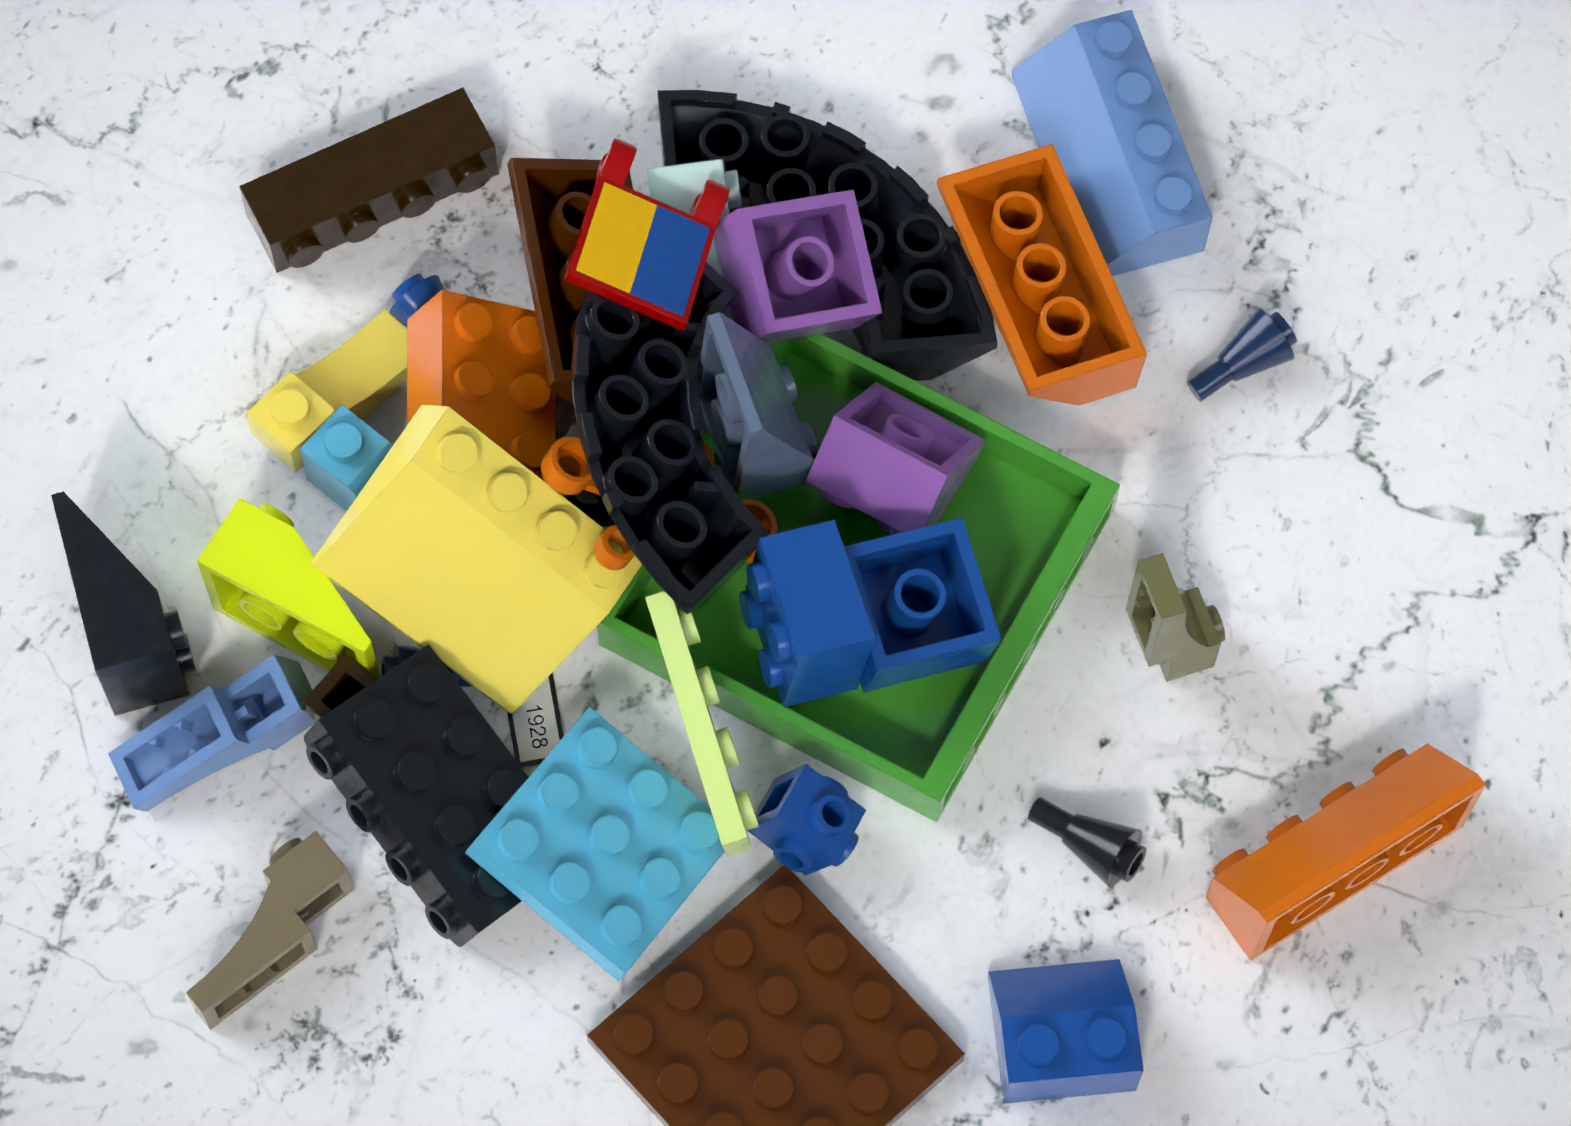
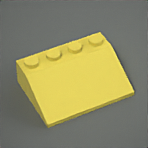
(473, 558)

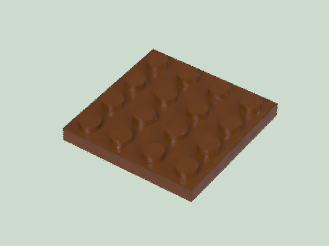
(776, 1025)

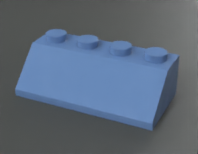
(1117, 142)

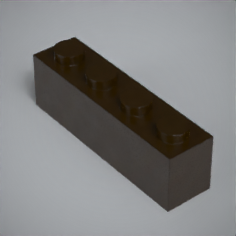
(370, 180)

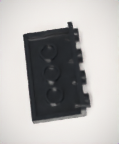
(425, 783)

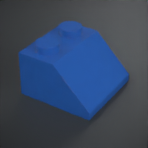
(1065, 1031)

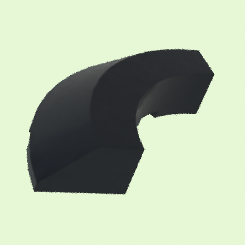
(925, 284)
(645, 444)

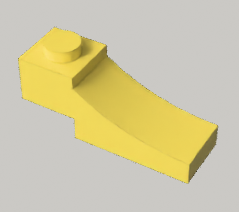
(354, 375)

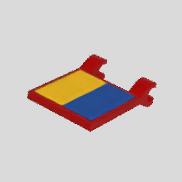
(641, 247)

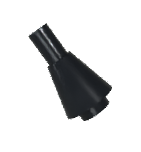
(1103, 846)

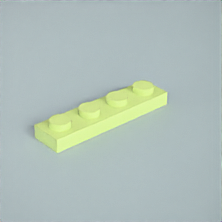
(711, 747)

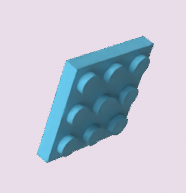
(601, 843)

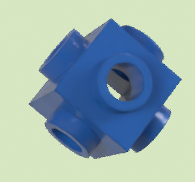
(808, 820)

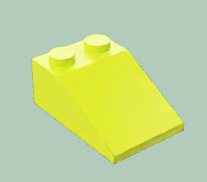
(264, 580)

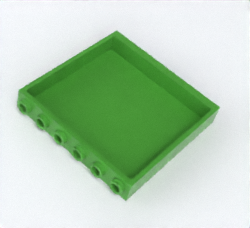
(1030, 531)

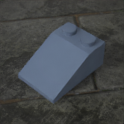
(752, 412)

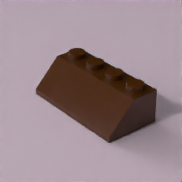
(550, 212)

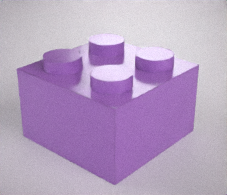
(798, 267)

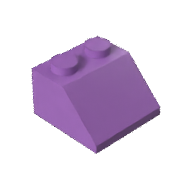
(893, 460)

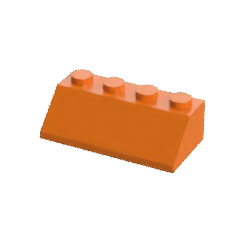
(1045, 277)
(1342, 847)

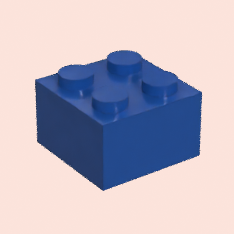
(922, 604)
(807, 614)

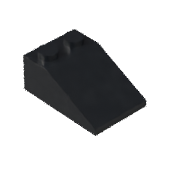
(131, 638)

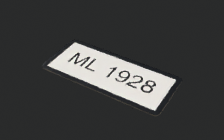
(536, 725)

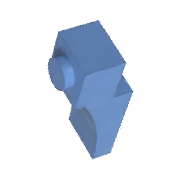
(214, 732)

